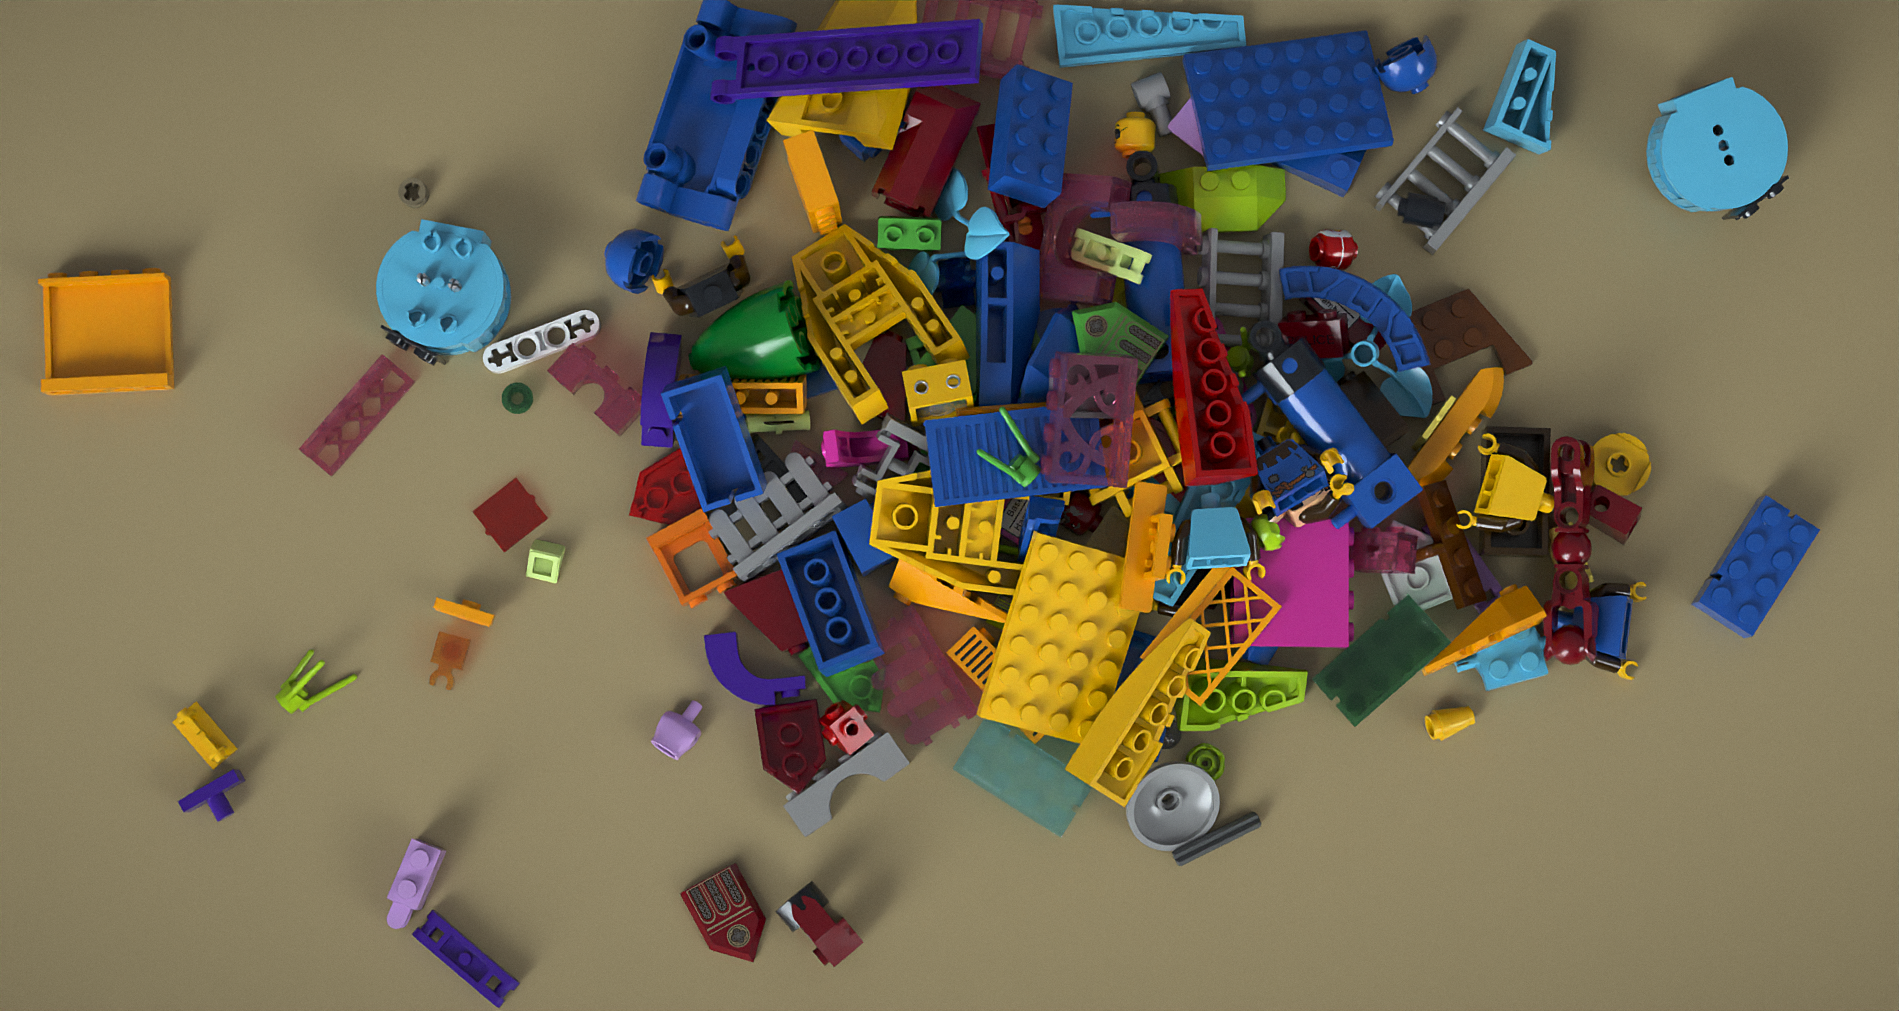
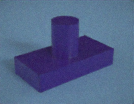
(214, 795)

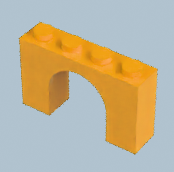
(813, 182)

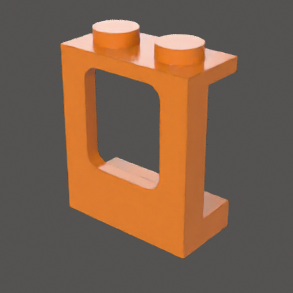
(681, 536)

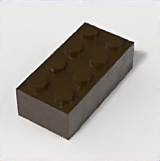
(1533, 536)

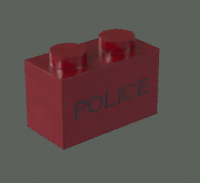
(1324, 331)

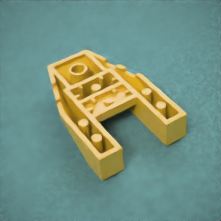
(854, 295)
(945, 541)

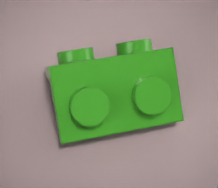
(909, 233)

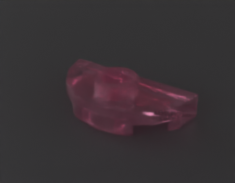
(825, 474)

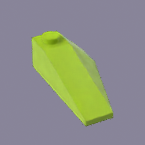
(1242, 693)

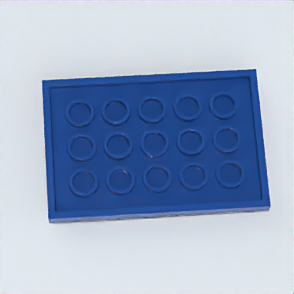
(1287, 100)

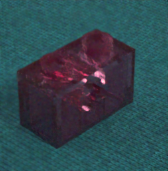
(1384, 551)

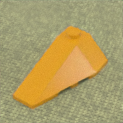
(925, 589)
(1504, 618)

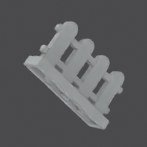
(800, 524)

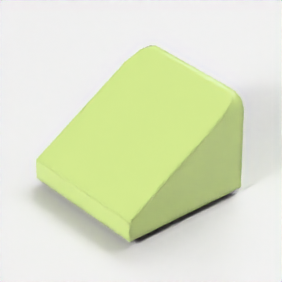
(545, 561)

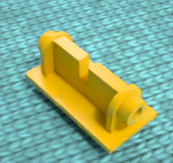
(204, 735)

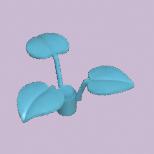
(983, 235)
(1406, 390)

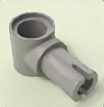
(1153, 96)

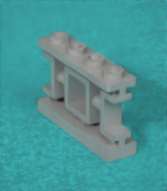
(911, 434)

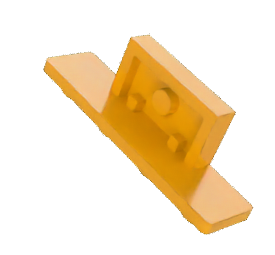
(1146, 547)

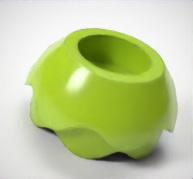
(1268, 533)
(1212, 755)

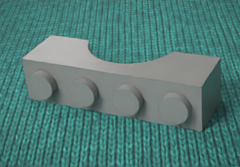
(812, 807)

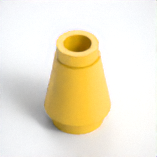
(1446, 722)

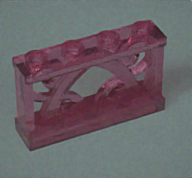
(1114, 457)

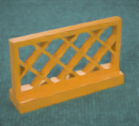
(1195, 606)

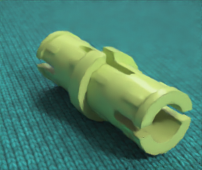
(756, 423)

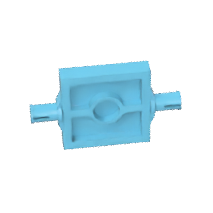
(1509, 661)

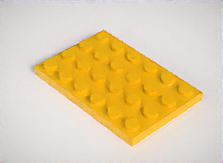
(1060, 641)

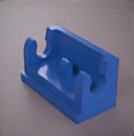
(1040, 516)

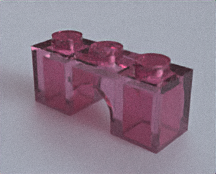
(578, 368)

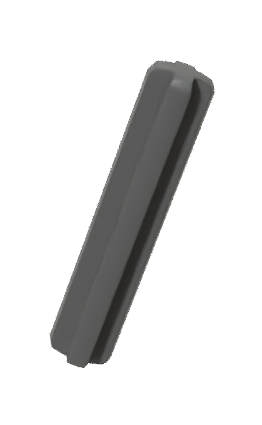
(1216, 838)

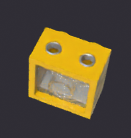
(937, 390)

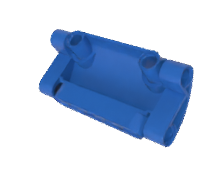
(705, 144)

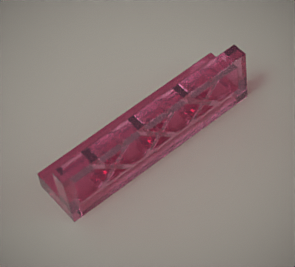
(348, 407)

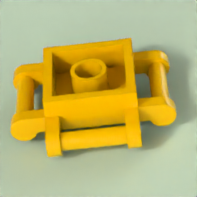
(1146, 454)

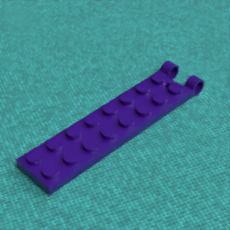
(850, 60)

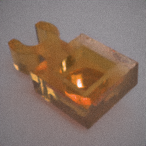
(449, 653)

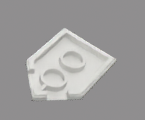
(1428, 584)

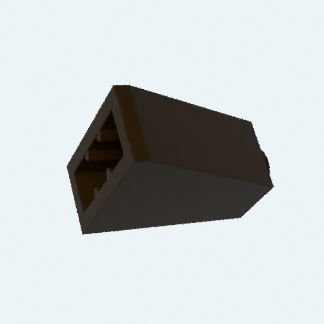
(1374, 407)

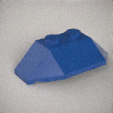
(1057, 337)

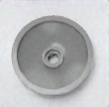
(1182, 816)

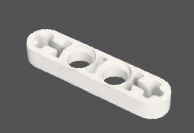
(540, 337)

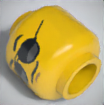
(1134, 134)

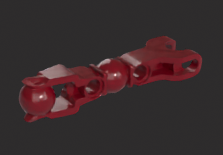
(1571, 551)

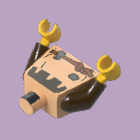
(1316, 507)

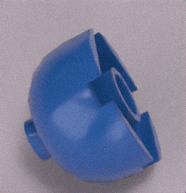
(1408, 66)
(633, 258)

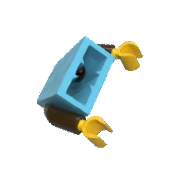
(1215, 540)

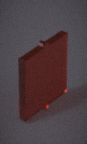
(510, 515)

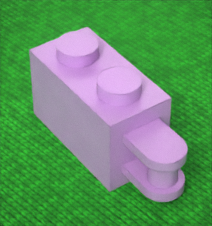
(413, 881)

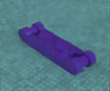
(465, 958)

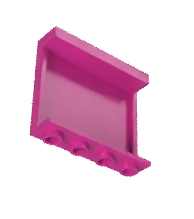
(1310, 584)

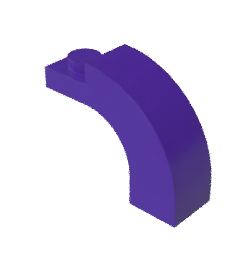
(660, 369)
(726, 664)

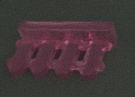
(931, 685)

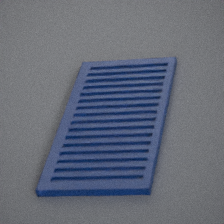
(966, 477)

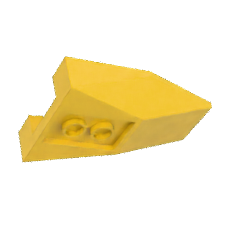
(867, 115)

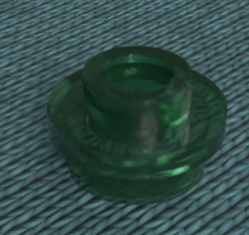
(513, 389)

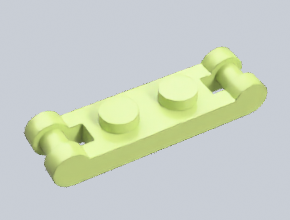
(1109, 256)

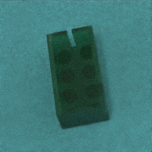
(1381, 660)

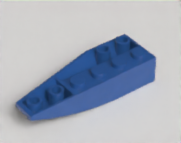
(1005, 320)

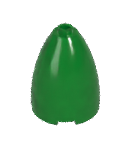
(758, 338)

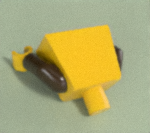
(1509, 491)

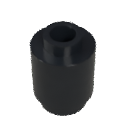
(1421, 210)

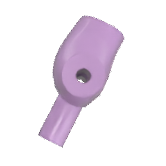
(677, 732)

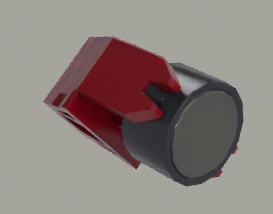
(832, 938)

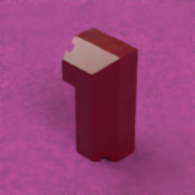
(926, 150)

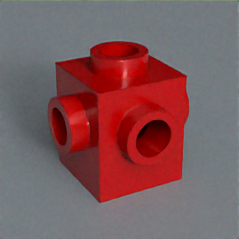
(845, 726)

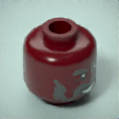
(1080, 514)

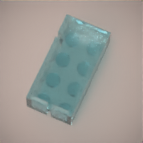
(1022, 776)

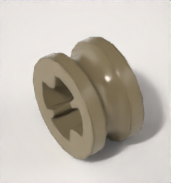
(423, 193)

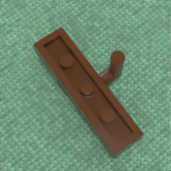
(1449, 545)

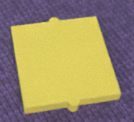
(1433, 423)

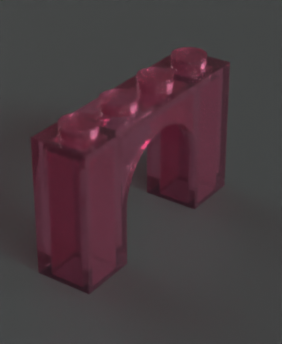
(1059, 275)

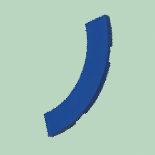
(1366, 300)

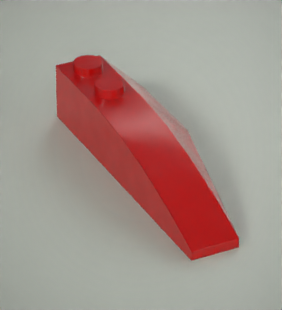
(1209, 408)

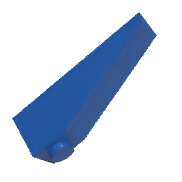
(1329, 172)

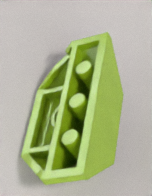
(1230, 197)

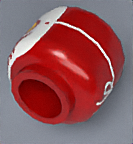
(1333, 249)

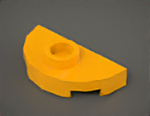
(467, 610)

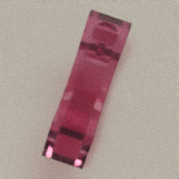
(1157, 222)

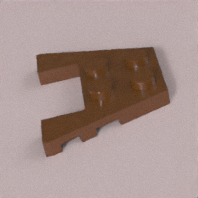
(1460, 328)

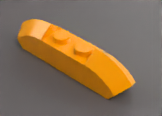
(1479, 397)

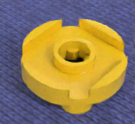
(1635, 460)

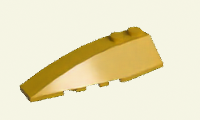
(1129, 727)

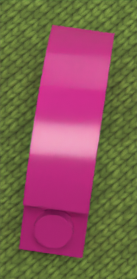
(858, 448)

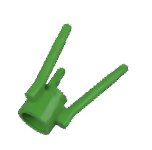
(1021, 467)

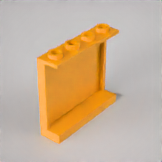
(107, 332)

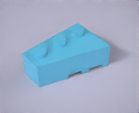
(1524, 98)

